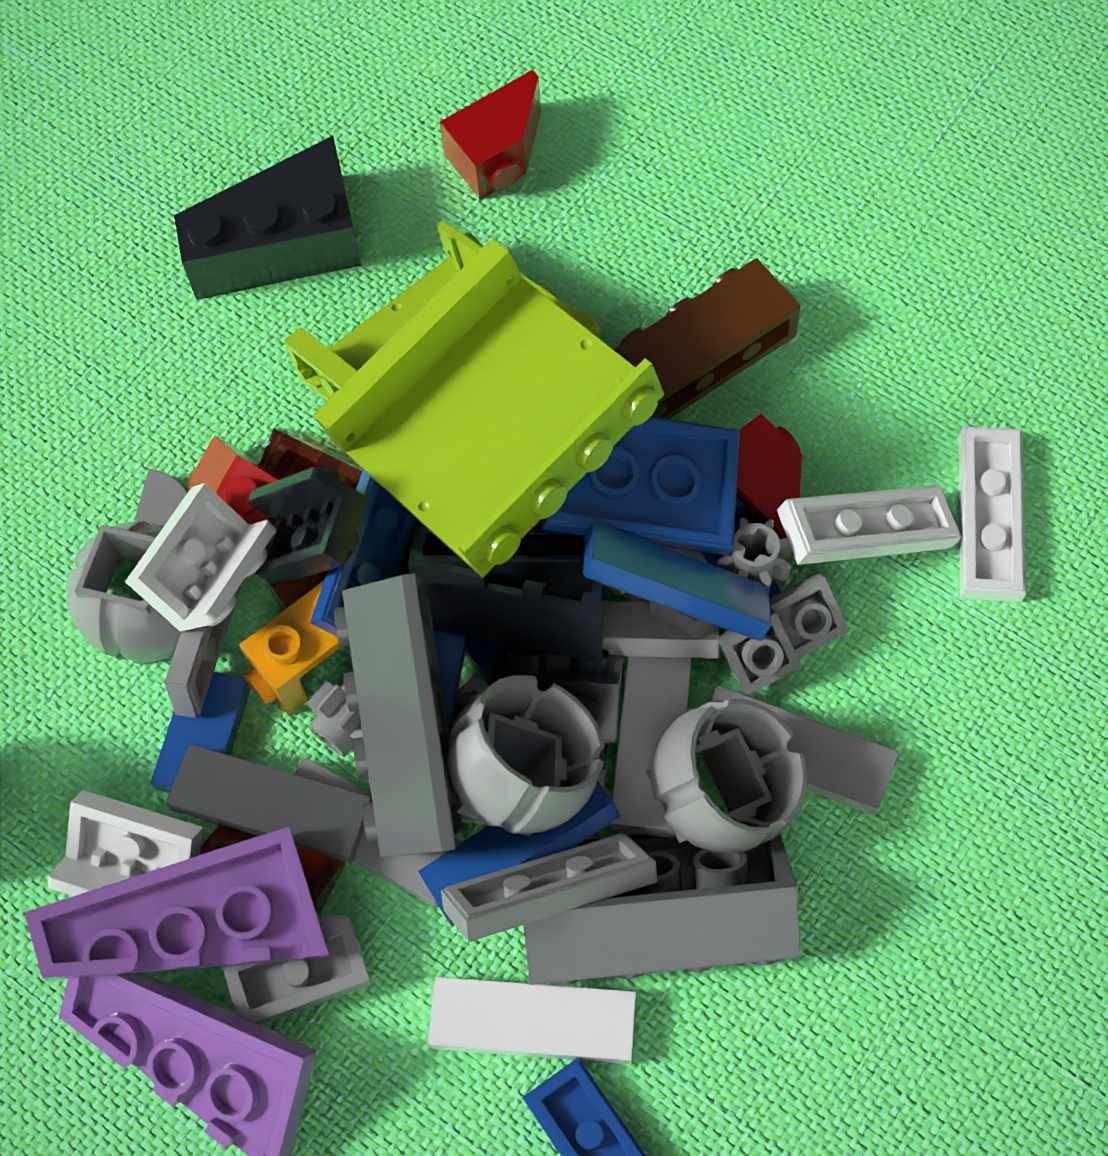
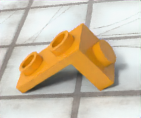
(285, 652)

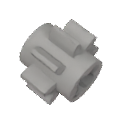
(762, 541)
(333, 720)

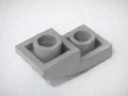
(801, 621)

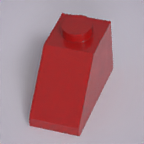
(494, 135)
(767, 471)
(233, 477)

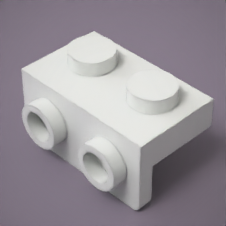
(200, 560)
(117, 842)

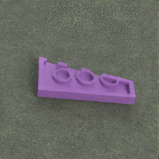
(197, 913)
(197, 1054)

